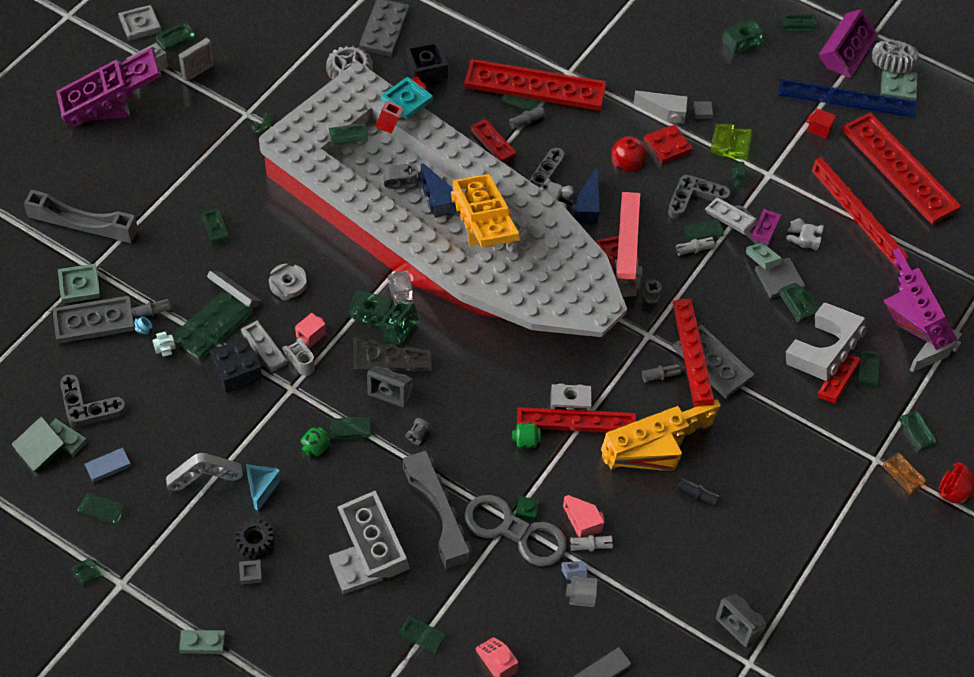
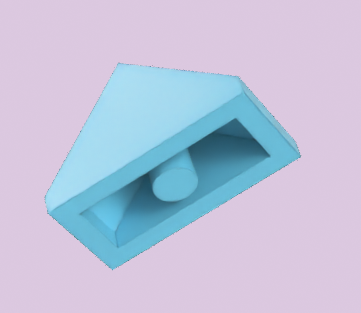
(262, 483)

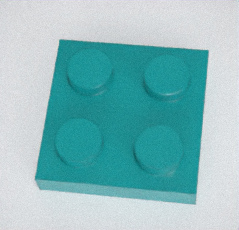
(409, 96)

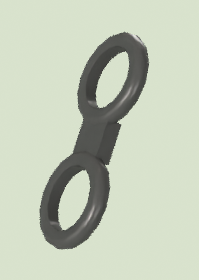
(515, 530)

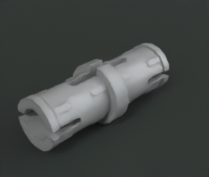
(695, 246)
(591, 543)

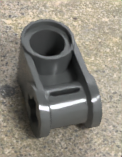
(398, 176)

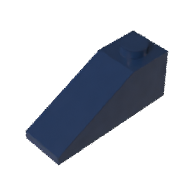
(587, 201)

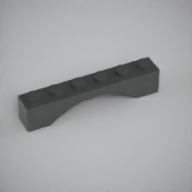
(111, 225)
(421, 474)

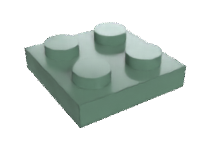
(899, 85)
(79, 283)

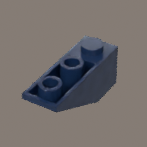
(437, 191)

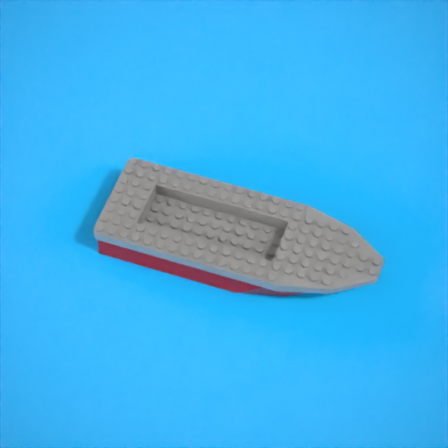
(549, 283)

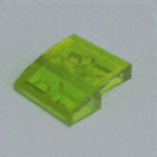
(731, 142)

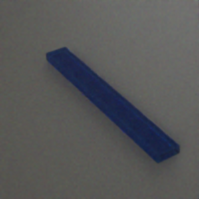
(847, 98)

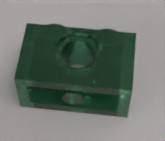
(743, 36)
(369, 307)
(399, 322)

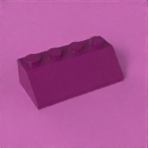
(849, 43)

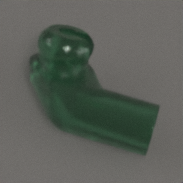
(264, 125)

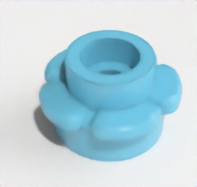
(142, 325)

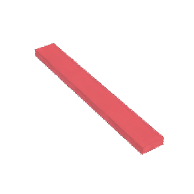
(628, 236)

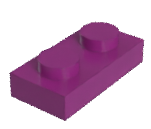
(765, 227)

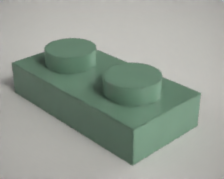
(763, 256)
(72, 439)
(202, 642)

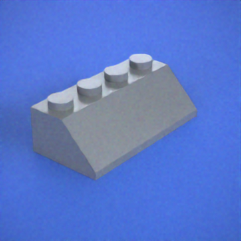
(373, 536)

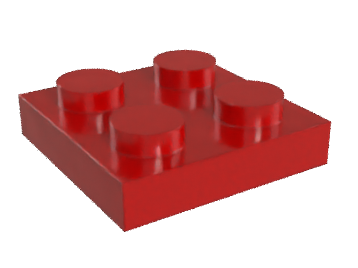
(668, 144)

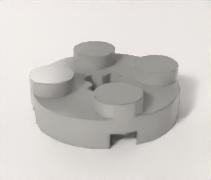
(287, 290)

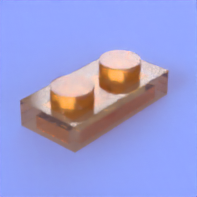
(903, 473)

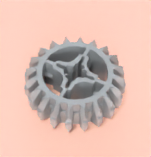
(895, 56)
(344, 58)

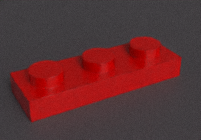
(493, 141)
(836, 384)

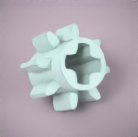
(164, 344)

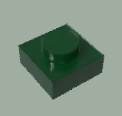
(527, 508)

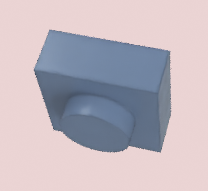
(574, 569)

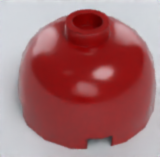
(628, 154)
(958, 484)

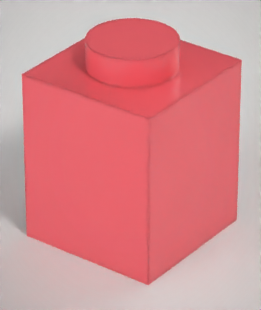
(311, 329)

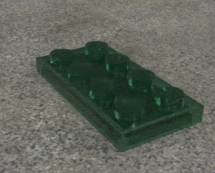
(212, 324)

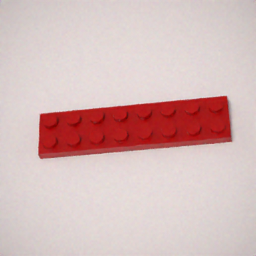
(535, 84)
(901, 168)

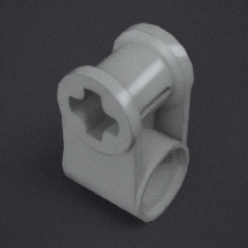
(300, 357)

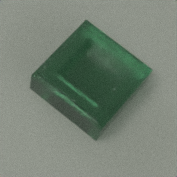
(86, 571)

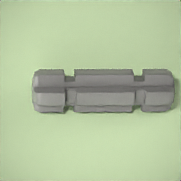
(526, 229)

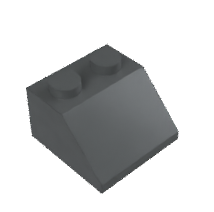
(389, 385)
(740, 619)

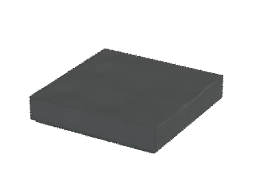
(778, 277)

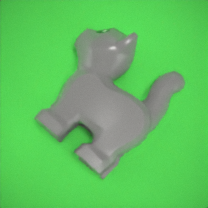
(557, 191)
(809, 234)

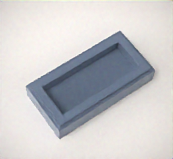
(108, 465)

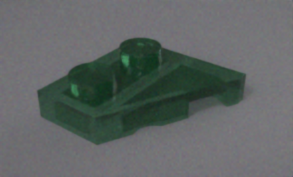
(799, 301)

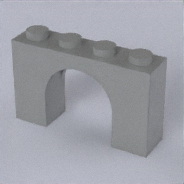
(825, 361)

